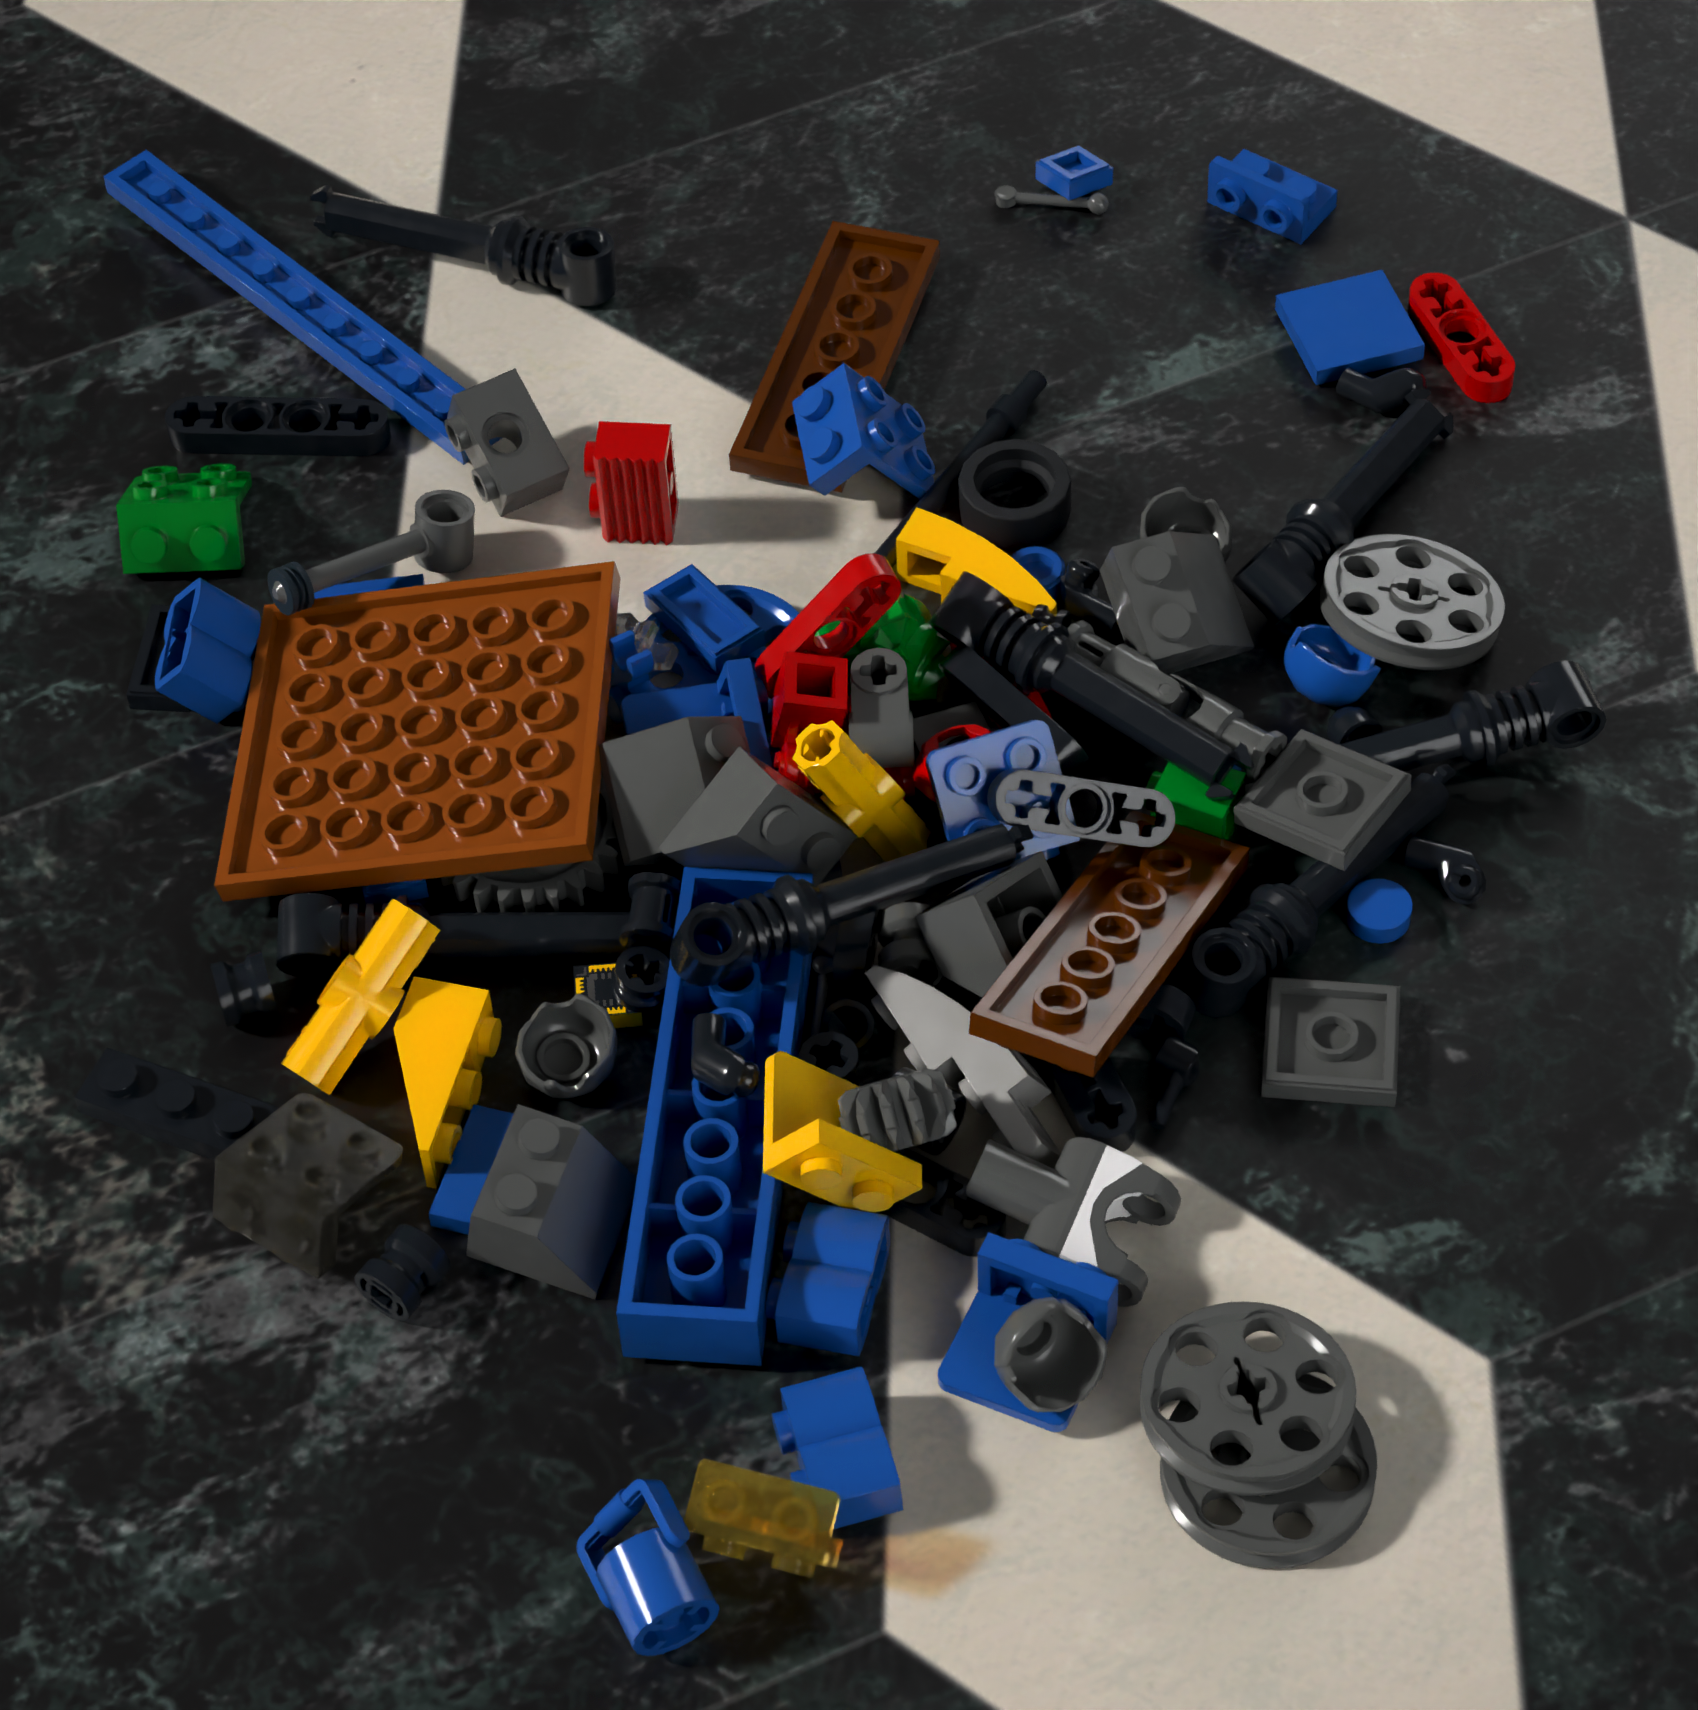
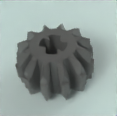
(900, 1110)

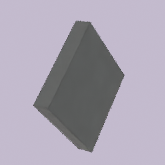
(1322, 799)
(1331, 1041)

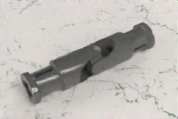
(1173, 692)

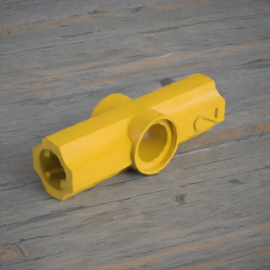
(859, 791)
(361, 996)

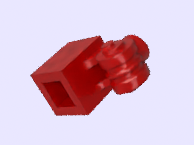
(806, 692)

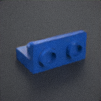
(1269, 195)

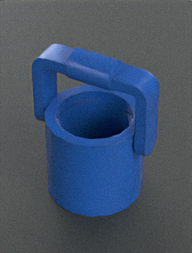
(651, 1576)

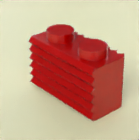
(634, 481)

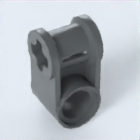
(880, 708)

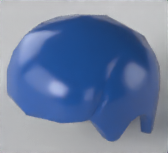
(1327, 666)

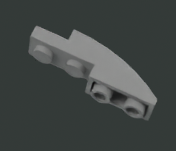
(986, 1073)

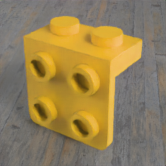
(813, 1151)

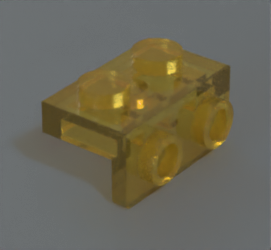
(765, 1513)

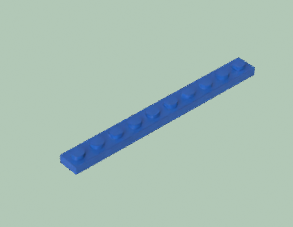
(289, 295)

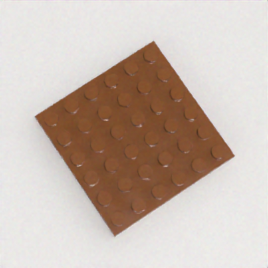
(423, 734)

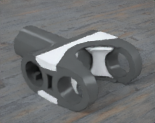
(1075, 1201)

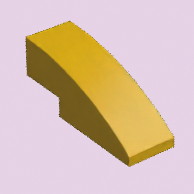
(937, 551)

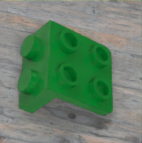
(183, 520)

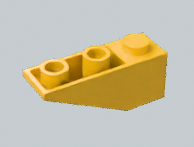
(441, 1049)

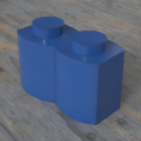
(208, 651)
(830, 1278)
(840, 1444)

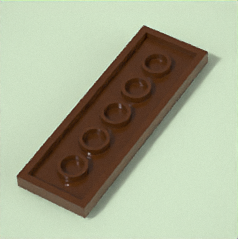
(849, 312)
(1108, 947)

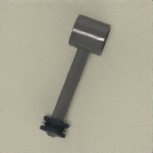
(438, 541)

